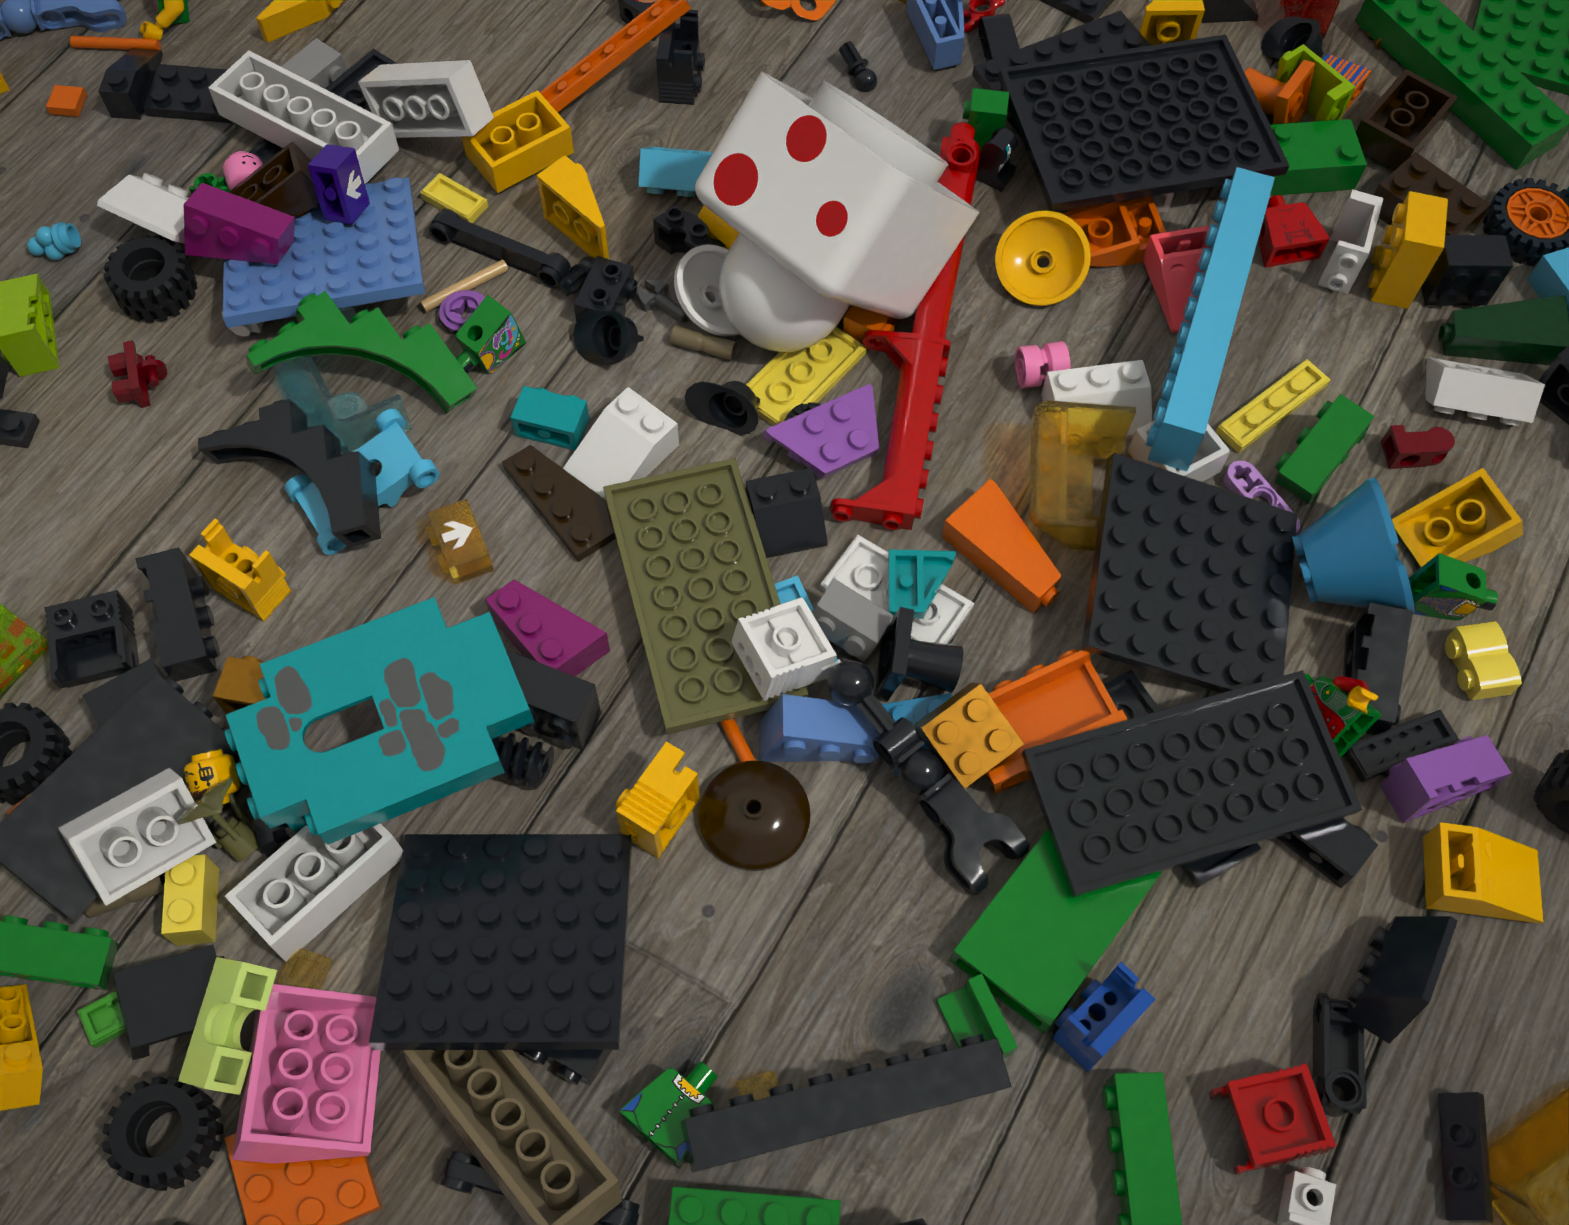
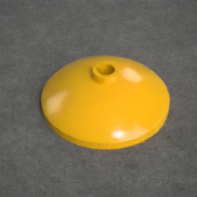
(1037, 237)

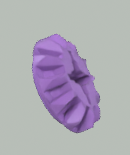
(454, 306)

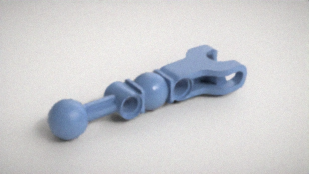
(26, 15)

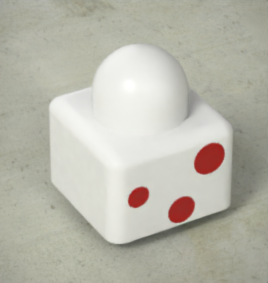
(826, 214)

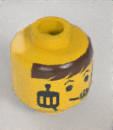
(208, 770)

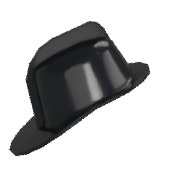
(1290, 34)
(605, 336)
(724, 406)

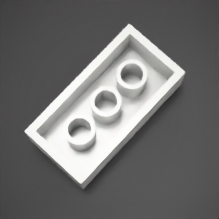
(428, 98)
(311, 884)

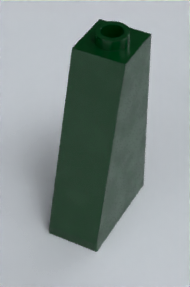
(1511, 332)

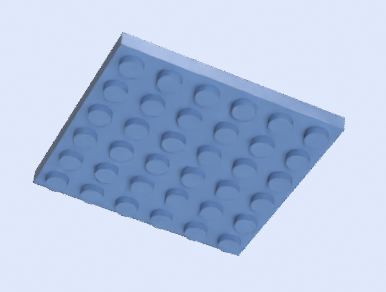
(351, 262)

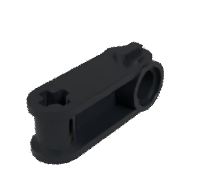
(1338, 1057)

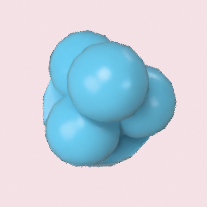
(55, 241)

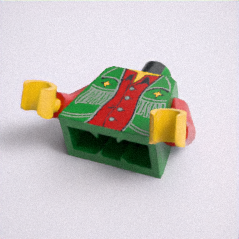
(1344, 708)

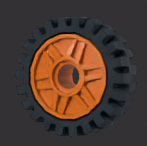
(1530, 218)

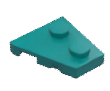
(916, 578)

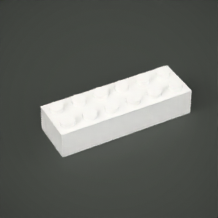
(296, 110)

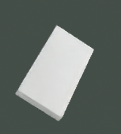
(865, 570)

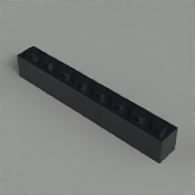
(843, 1104)

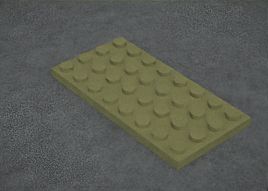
(691, 576)

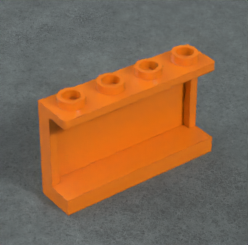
(1049, 707)

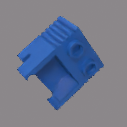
(1116, 1006)

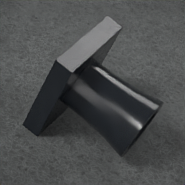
(914, 659)

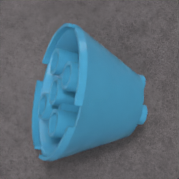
(1353, 554)

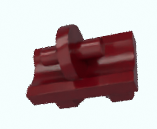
(138, 372)

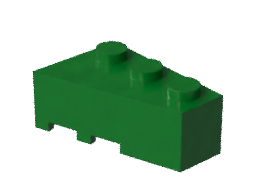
(1323, 447)

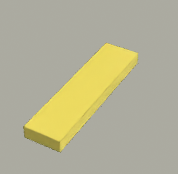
(1272, 406)

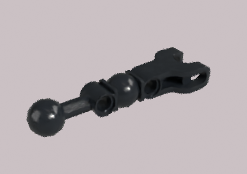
(922, 773)

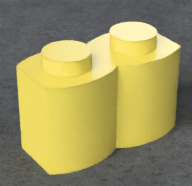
(1483, 661)

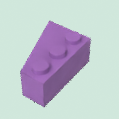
(1443, 777)

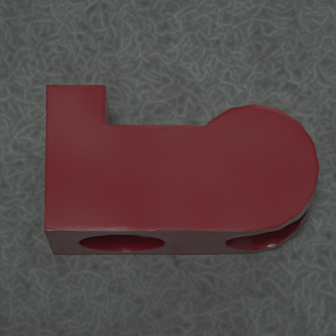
(1416, 448)

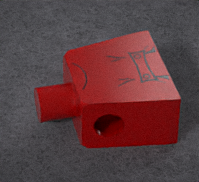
(1290, 233)

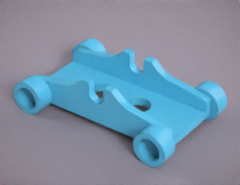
(400, 469)

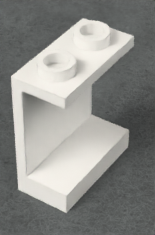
(1354, 236)

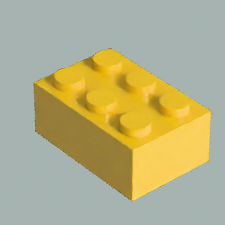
(519, 141)
(1408, 249)

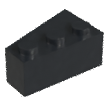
(180, 614)
(1377, 655)

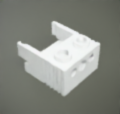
(783, 648)

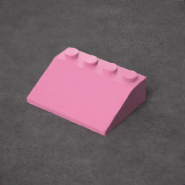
(309, 1078)

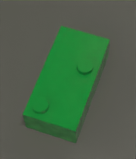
(1320, 157)

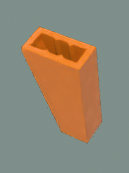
(1003, 547)

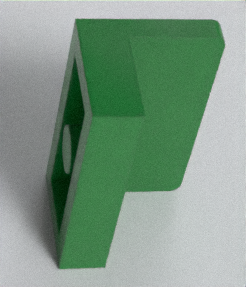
(975, 1012)

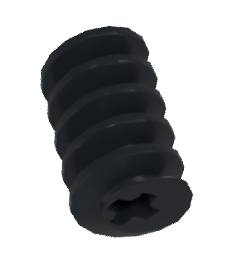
(522, 763)

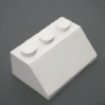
(148, 205)
(1106, 385)
(1482, 391)
(136, 836)

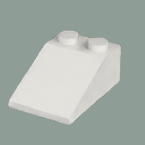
(623, 443)

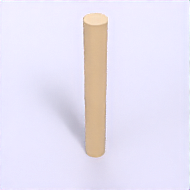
(466, 284)

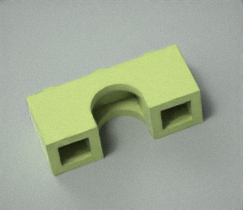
(215, 1051)

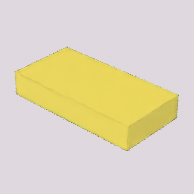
(448, 194)

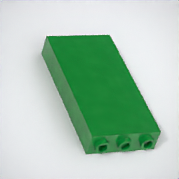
(1039, 939)

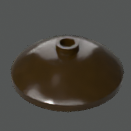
(757, 839)

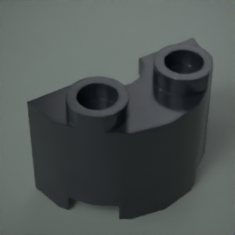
(679, 231)

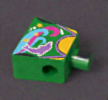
(488, 337)

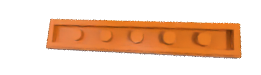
(613, 52)

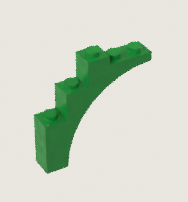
(371, 337)

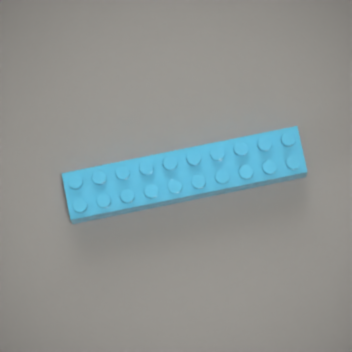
(1210, 318)

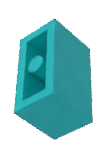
(550, 417)

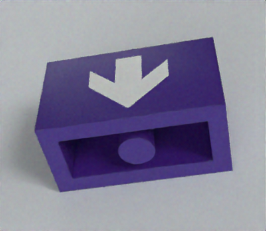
(339, 184)

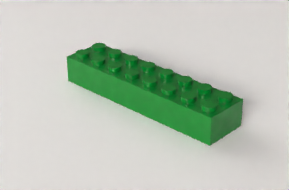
(1491, 93)

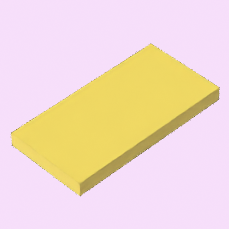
(804, 375)

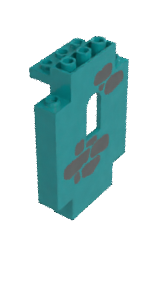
(439, 706)

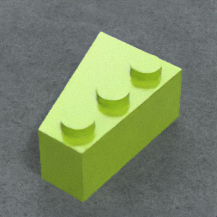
(27, 325)

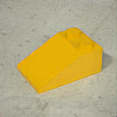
(572, 206)
(1460, 521)

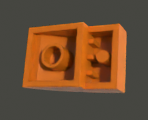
(1118, 230)

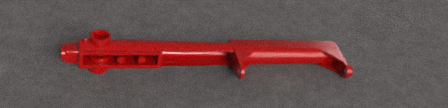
(920, 360)

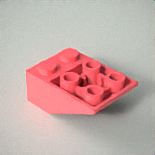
(1171, 266)

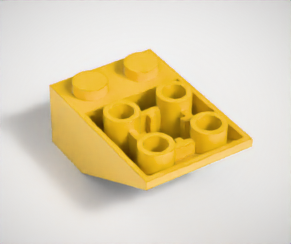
(1481, 874)
(19, 1050)

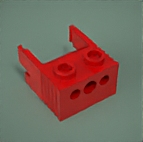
(1278, 1117)

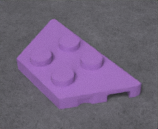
(832, 433)

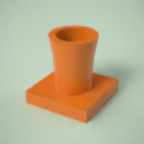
(1283, 100)

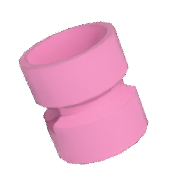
(1034, 363)

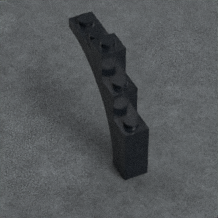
(284, 437)

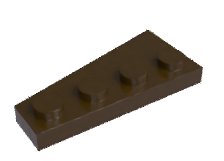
(564, 502)

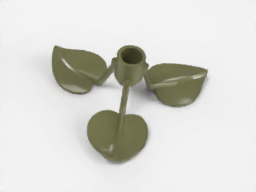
(232, 833)

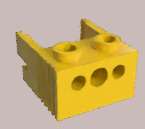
(240, 573)
(658, 801)

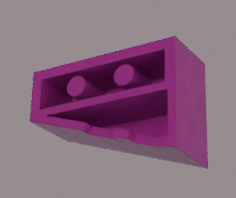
(235, 227)
(546, 630)

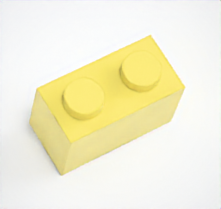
(191, 902)

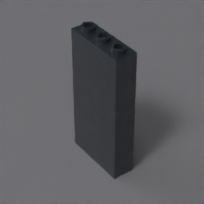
(137, 742)

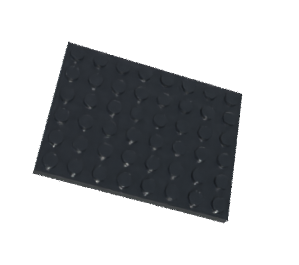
(1140, 122)

